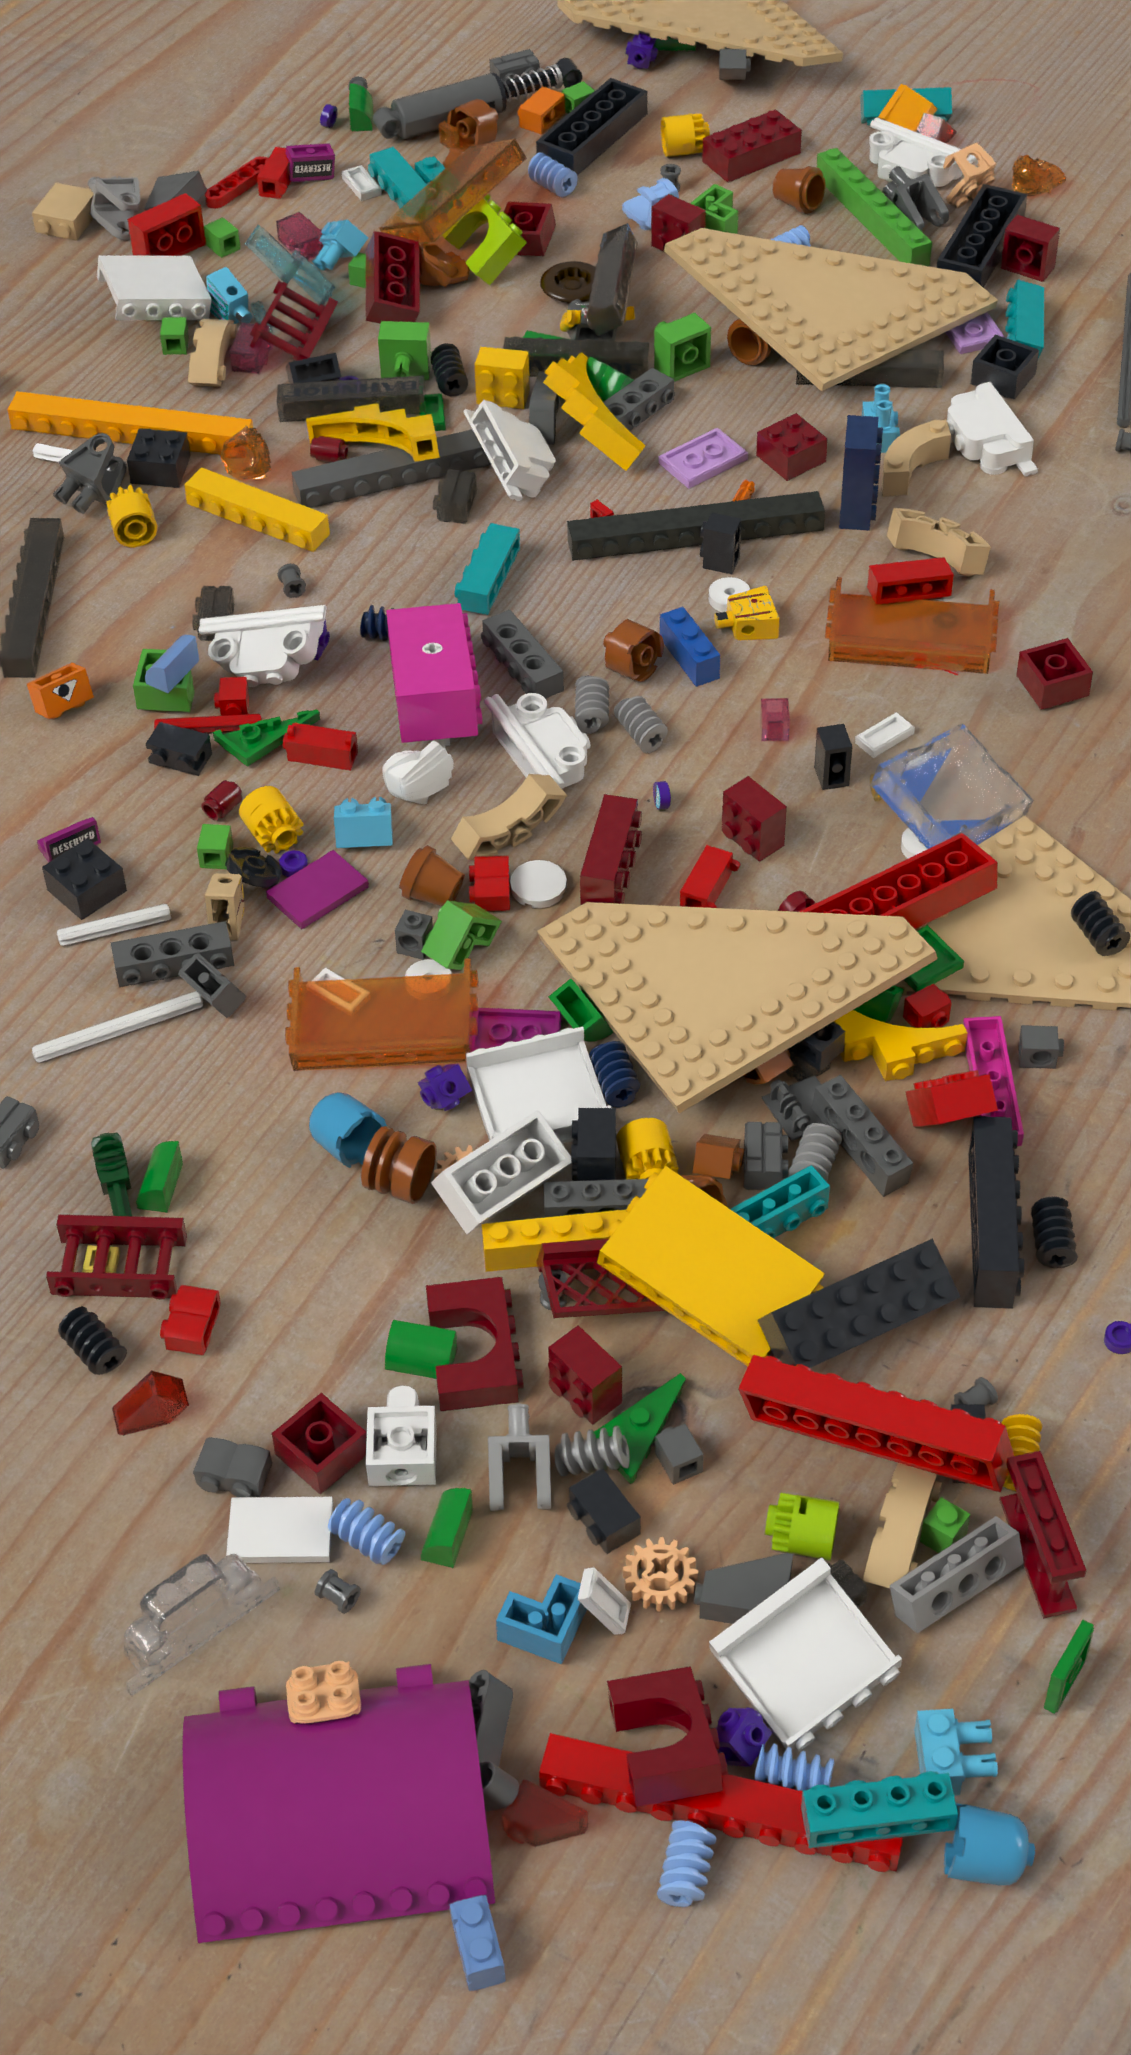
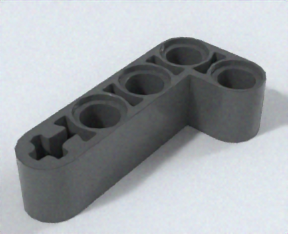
(544, 408)
(491, 1713)

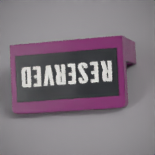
(311, 162)
(65, 839)

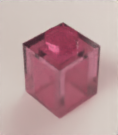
(774, 719)

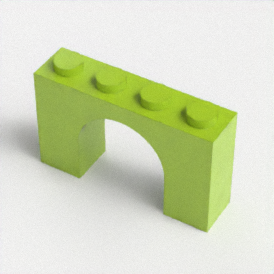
(500, 244)

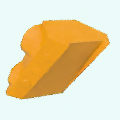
(907, 108)

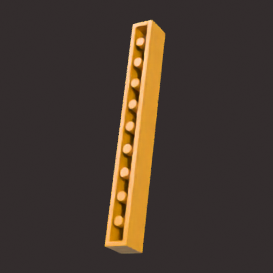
(119, 421)

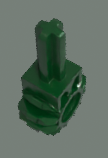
(112, 1171)

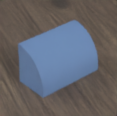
(173, 664)

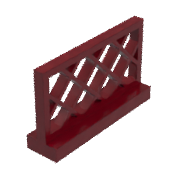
(573, 1259)

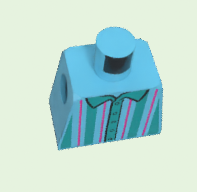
(228, 297)

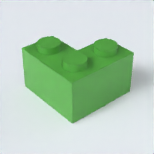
(719, 209)
(151, 698)
(457, 932)

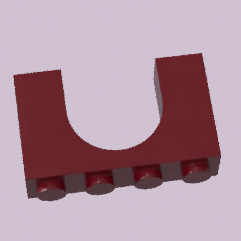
(494, 1376)
(682, 1768)

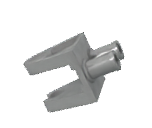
(114, 203)
(514, 1445)

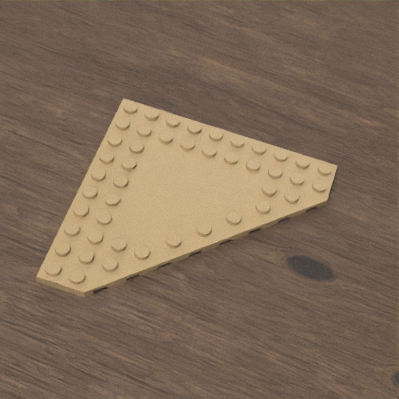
(755, 25)
(825, 306)
(1023, 936)
(725, 988)

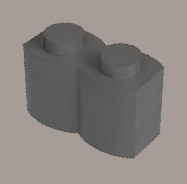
(232, 1468)

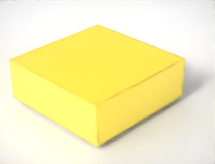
(112, 1261)

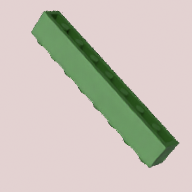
(874, 209)

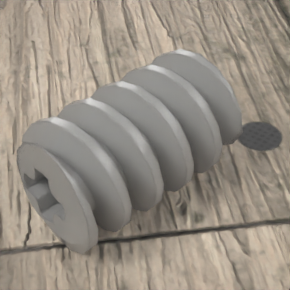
(591, 703)
(641, 723)
(817, 1148)
(591, 1453)

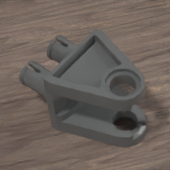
(916, 198)
(88, 474)

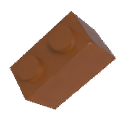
(718, 1156)

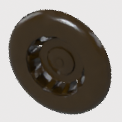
(568, 281)

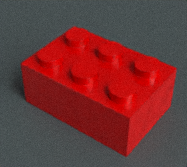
(168, 228)
(951, 1098)

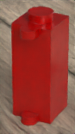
(274, 175)
(320, 746)
(708, 878)

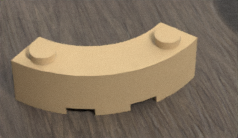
(211, 347)
(912, 449)
(940, 539)
(511, 820)
(903, 1515)

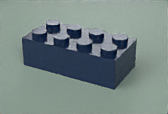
(860, 472)

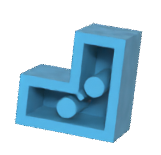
(545, 1626)

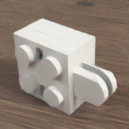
(401, 1441)

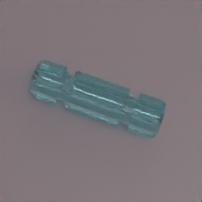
(259, 312)

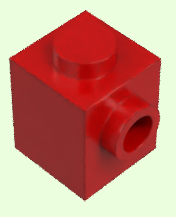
(232, 696)
(927, 1008)

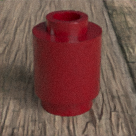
(328, 449)
(222, 800)

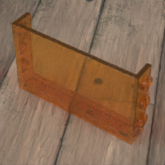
(455, 191)
(911, 632)
(381, 1020)

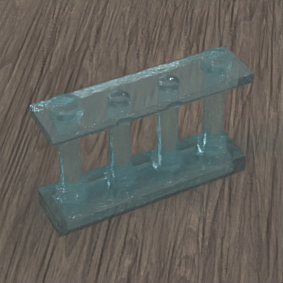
(289, 266)

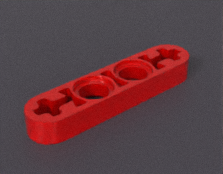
(222, 194)

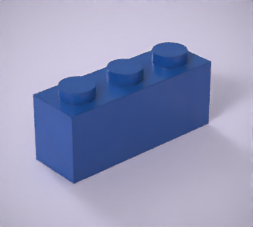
(690, 646)

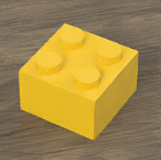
(502, 377)

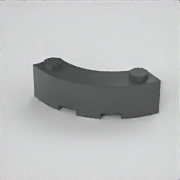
(733, 64)

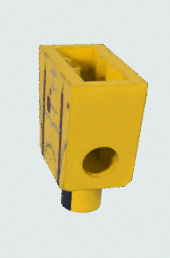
(750, 615)

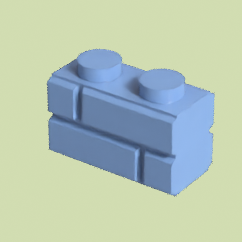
(477, 1943)

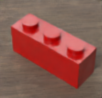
(910, 580)

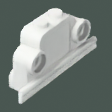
(912, 152)
(989, 431)
(513, 449)
(265, 644)
(540, 738)

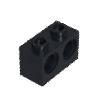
(821, 1046)

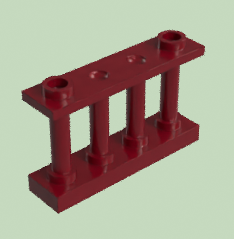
(314, 325)
(117, 1231)
(1044, 1534)

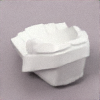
(418, 773)

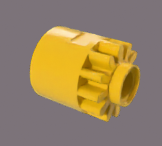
(683, 134)
(131, 517)
(271, 819)
(645, 1148)

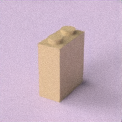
(64, 211)

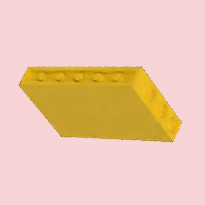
(705, 1264)

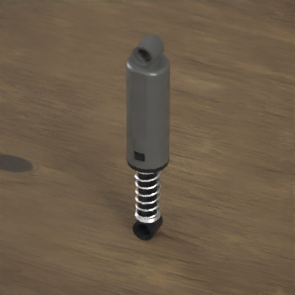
(425, 110)

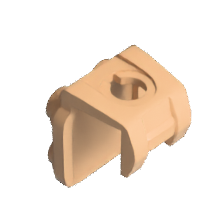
(973, 176)
(323, 1693)

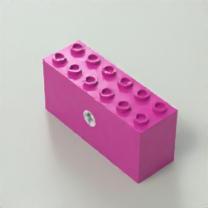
(434, 673)

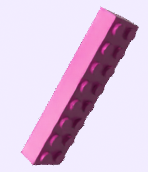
(989, 1055)

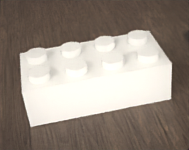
(502, 1171)

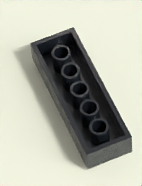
(594, 125)
(980, 234)
(995, 1212)
(860, 1307)

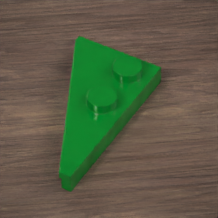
(262, 737)
(644, 1422)

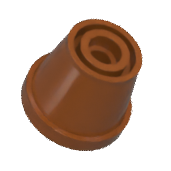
(800, 188)
(746, 344)
(430, 878)

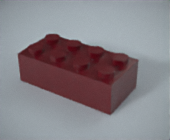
(751, 145)
(392, 279)
(611, 851)

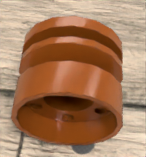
(398, 1164)

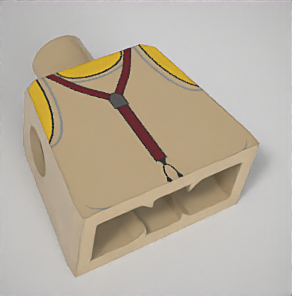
(224, 894)

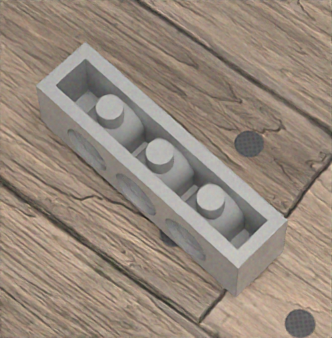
(956, 1574)

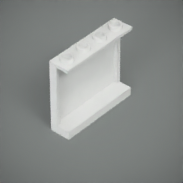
(155, 287)
(533, 1075)
(805, 1656)

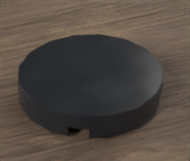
(253, 867)

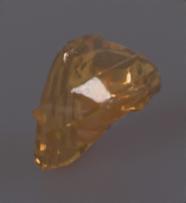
(1035, 176)
(246, 455)

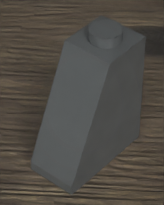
(175, 185)
(739, 1588)

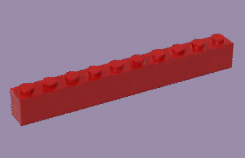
(742, 1808)

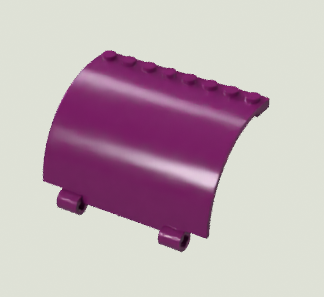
(336, 1812)

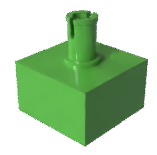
(682, 346)
(404, 349)

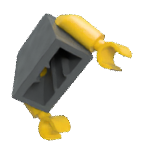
(575, 323)

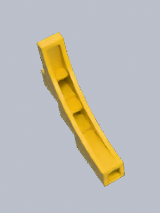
(367, 424)
(600, 427)
(897, 1047)

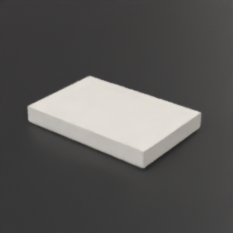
(280, 1529)

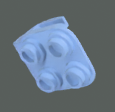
(641, 206)

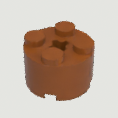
(475, 123)
(633, 650)

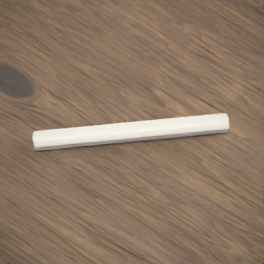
(117, 1027)

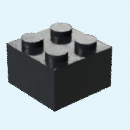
(1005, 365)
(158, 458)
(84, 878)
(594, 1145)

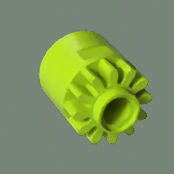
(803, 1525)

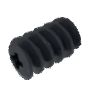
(449, 370)
(1099, 924)
(1053, 1232)
(91, 1341)

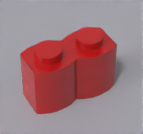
(491, 883)
(190, 1319)

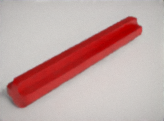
(212, 723)

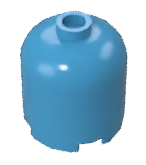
(344, 1127)
(988, 1847)

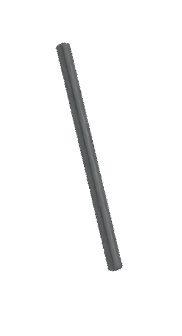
(1124, 401)

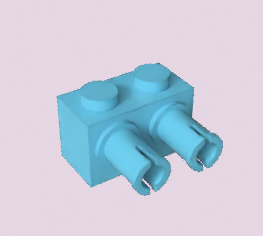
(339, 240)
(888, 419)
(363, 824)
(938, 1745)

